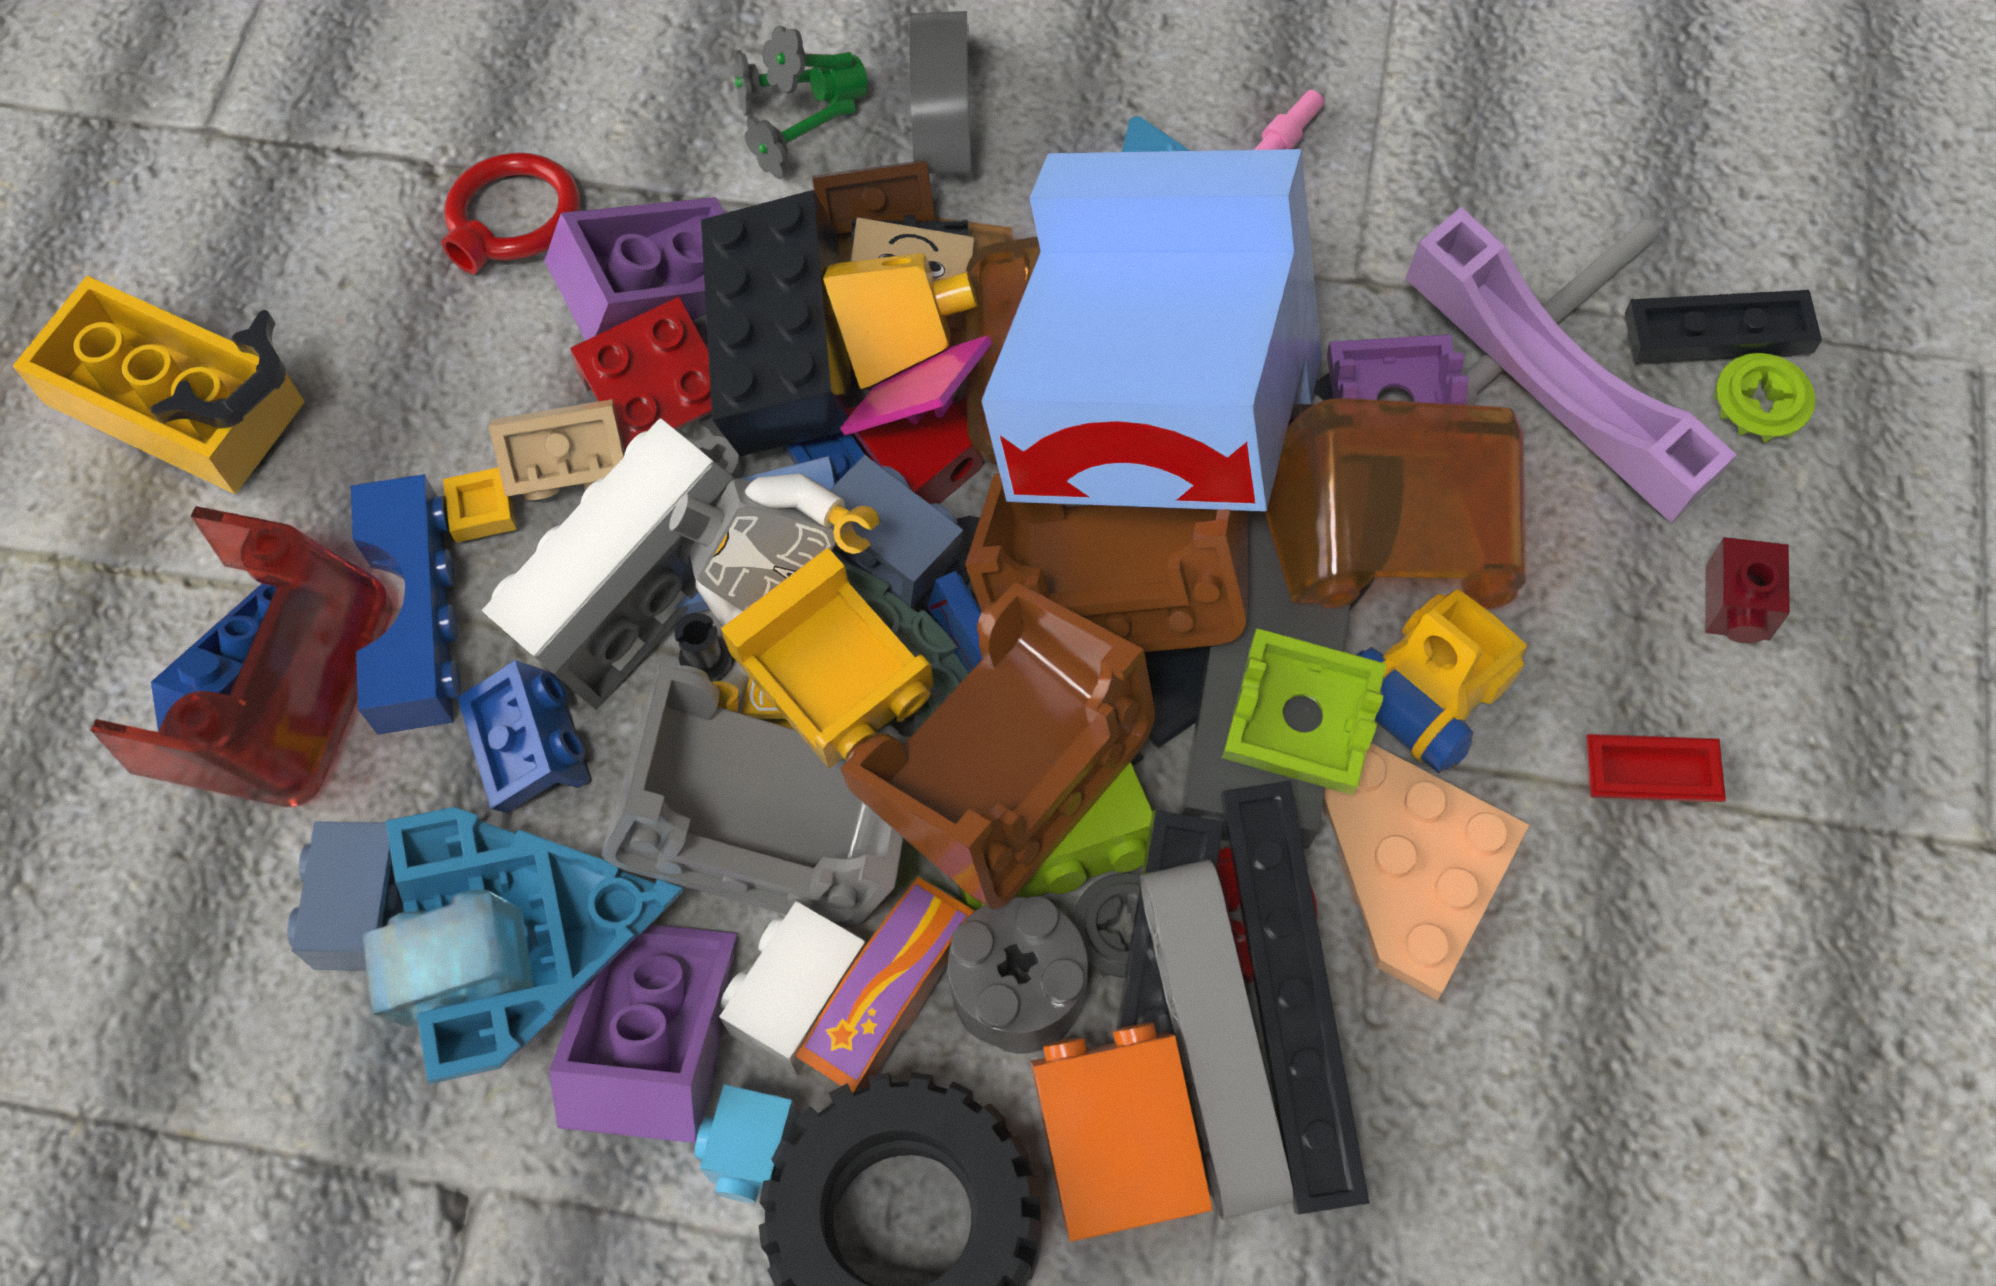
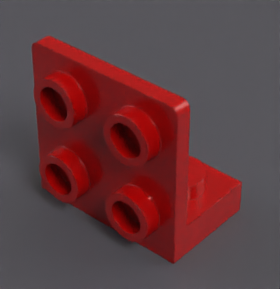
(650, 369)

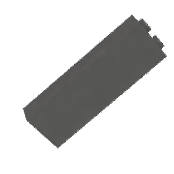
(1272, 611)

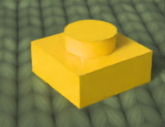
(478, 505)

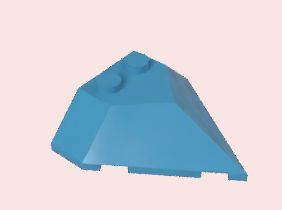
(574, 919)

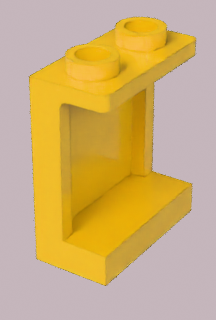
(827, 659)

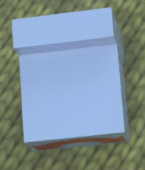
(1158, 331)

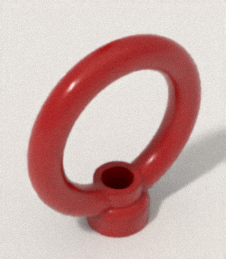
(471, 242)

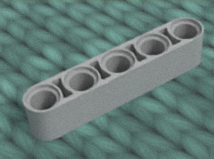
(1216, 1039)

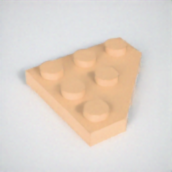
(1419, 864)

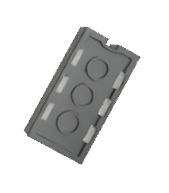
(613, 569)

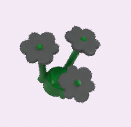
(833, 78)

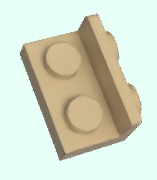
(556, 448)

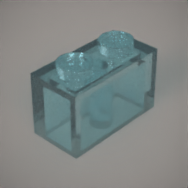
(446, 956)

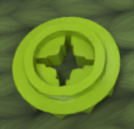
(1782, 383)

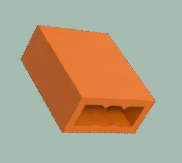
(1120, 1132)

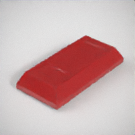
(1655, 768)

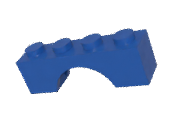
(407, 671)

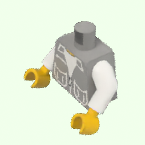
(763, 536)

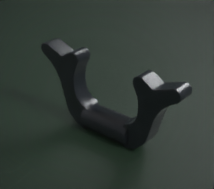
(231, 410)

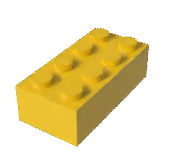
(118, 356)

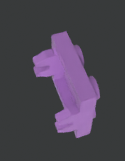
(1417, 364)

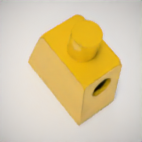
(894, 312)

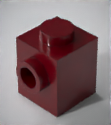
(1747, 589)

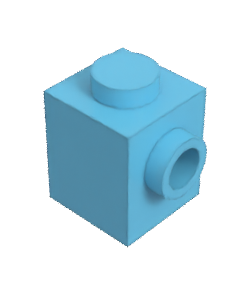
(742, 1140)

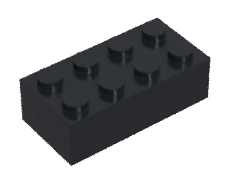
(771, 325)

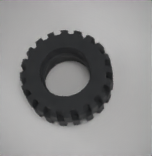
(888, 1123)

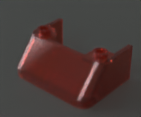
(295, 687)

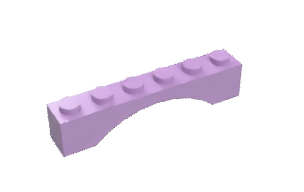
(1646, 442)

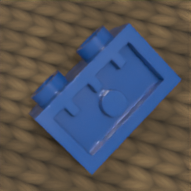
(522, 735)

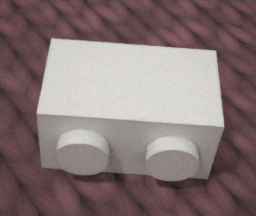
(788, 984)

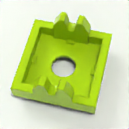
(1340, 684)

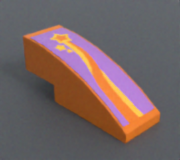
(885, 986)

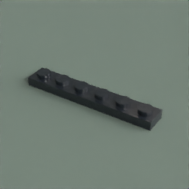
(1294, 998)

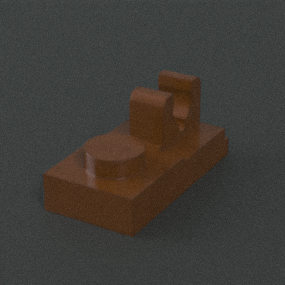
(876, 193)

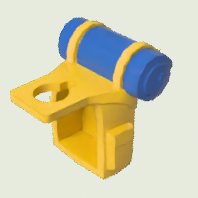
(1442, 670)

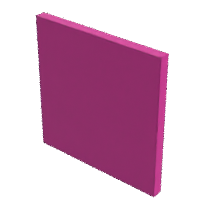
(918, 388)

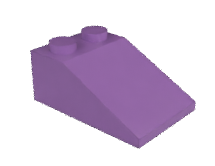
(630, 261)
(646, 1037)

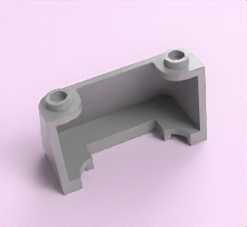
(745, 810)

